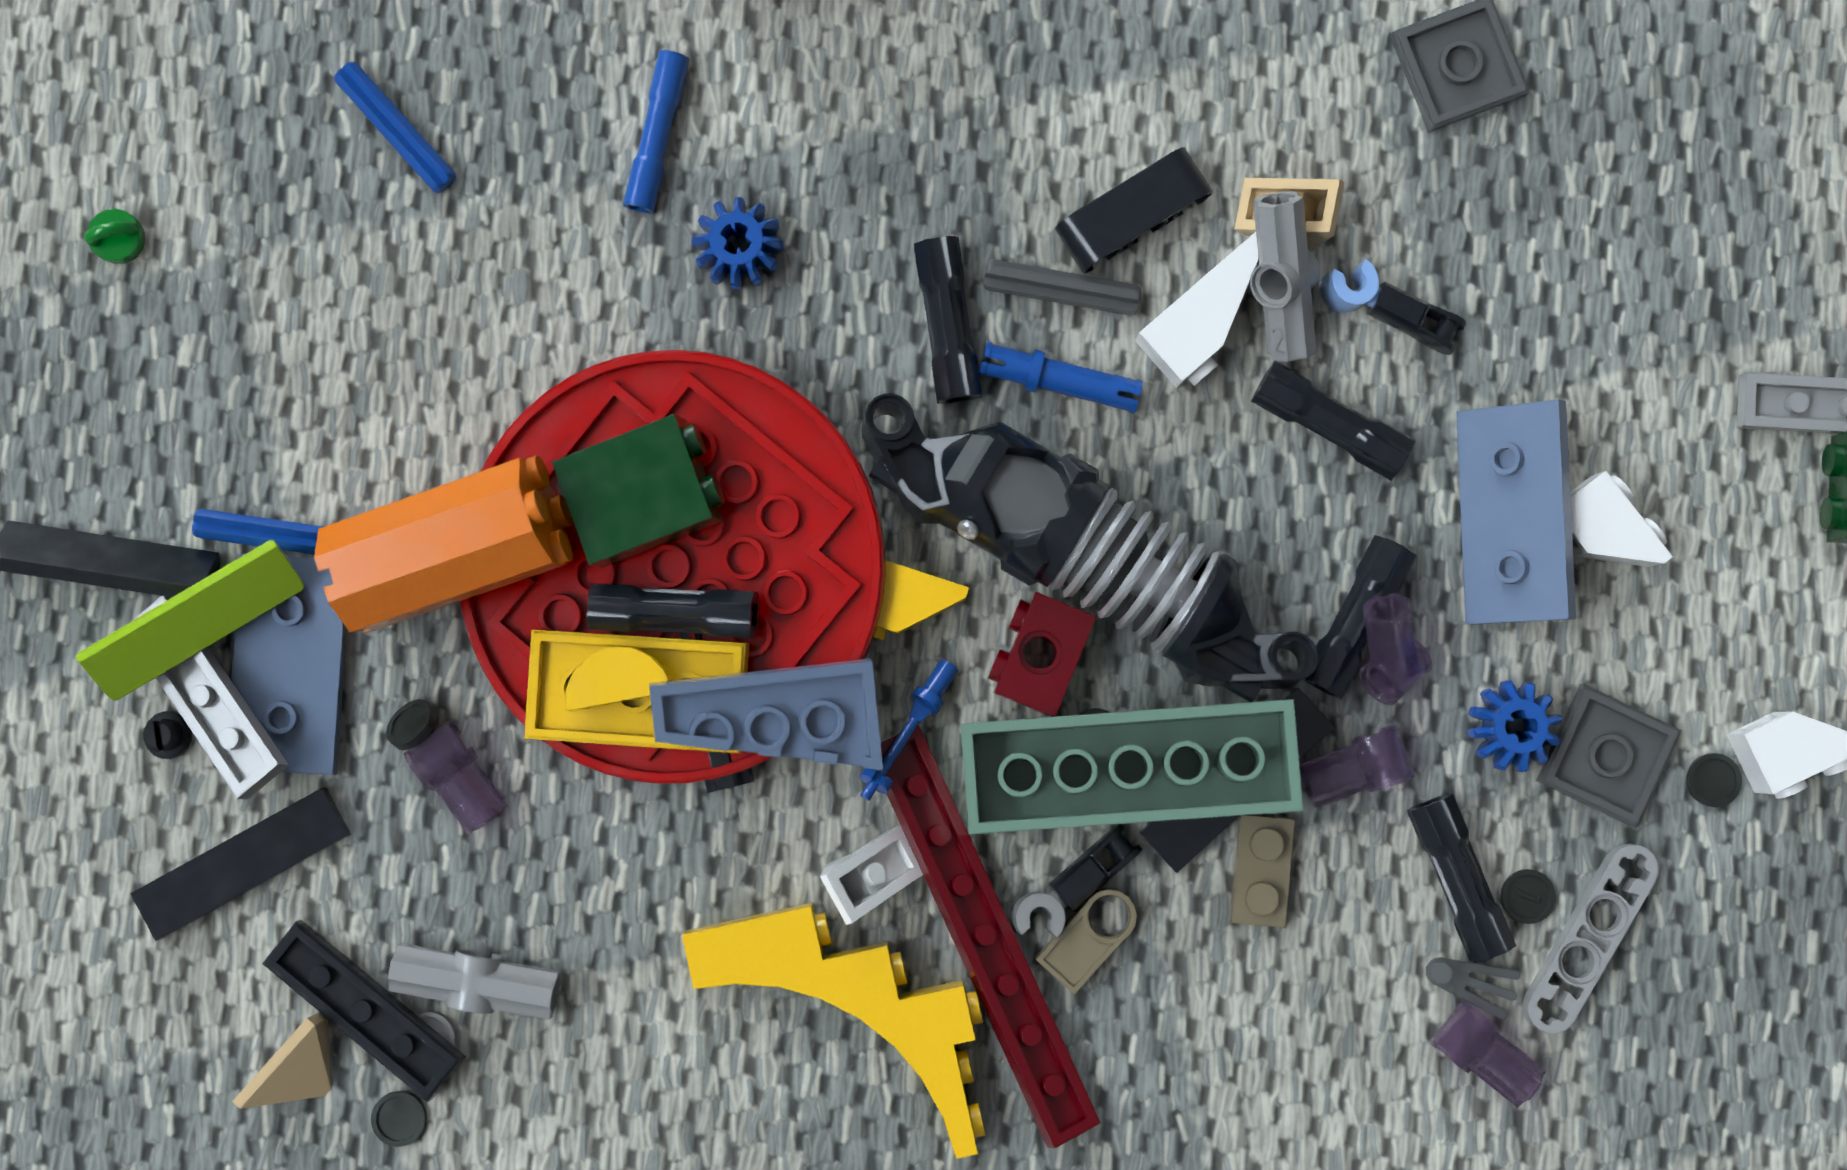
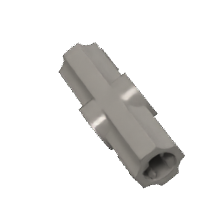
(1285, 276)
(473, 981)

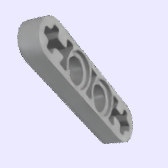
(1598, 943)

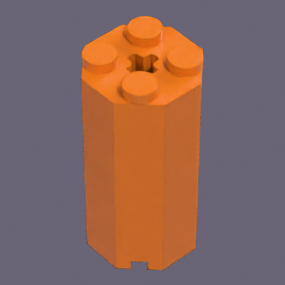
(444, 545)

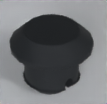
(167, 735)

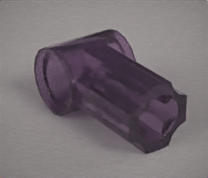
(1395, 654)
(1365, 764)
(451, 770)
(1478, 1047)

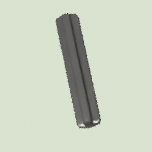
(1062, 287)

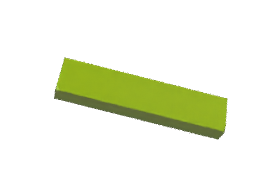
(191, 621)

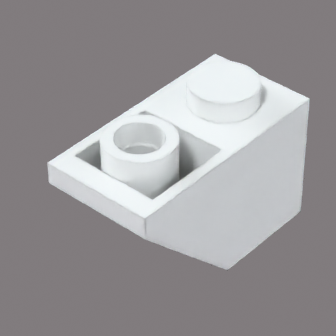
(1610, 526)
(1786, 750)

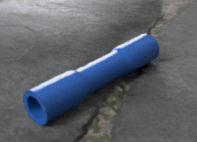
(663, 100)

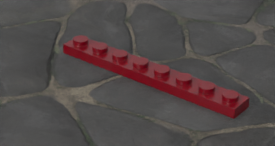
(987, 944)

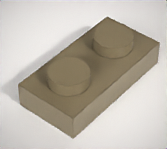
(1262, 870)

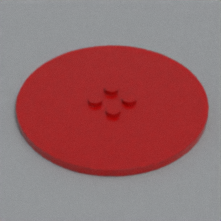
(792, 529)

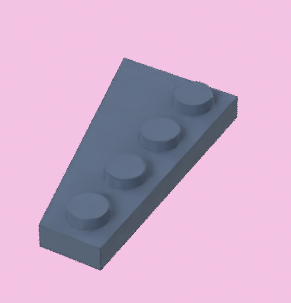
(788, 712)

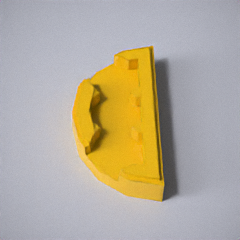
(613, 677)

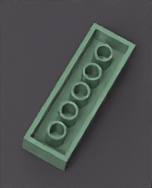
(1131, 767)

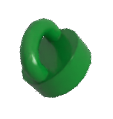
(115, 236)

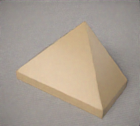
(295, 1071)

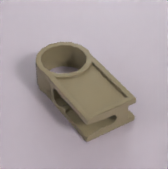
(1081, 950)

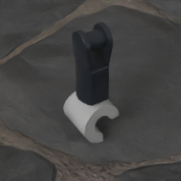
(1075, 883)

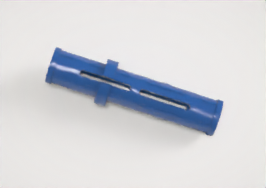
(1060, 377)

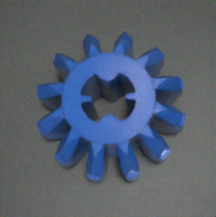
(717, 250)
(1506, 746)

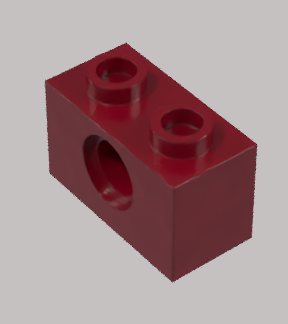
(1065, 630)

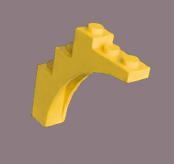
(923, 1024)

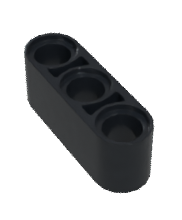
(1133, 207)

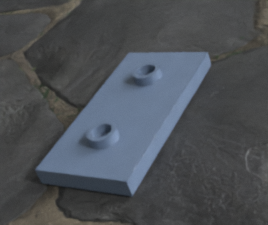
(1516, 513)
(293, 673)

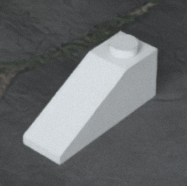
(1198, 322)

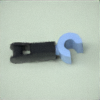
(1391, 306)

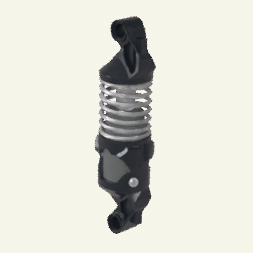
(1062, 527)

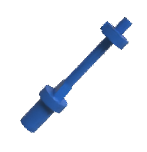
(925, 701)

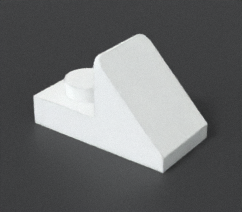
(871, 874)

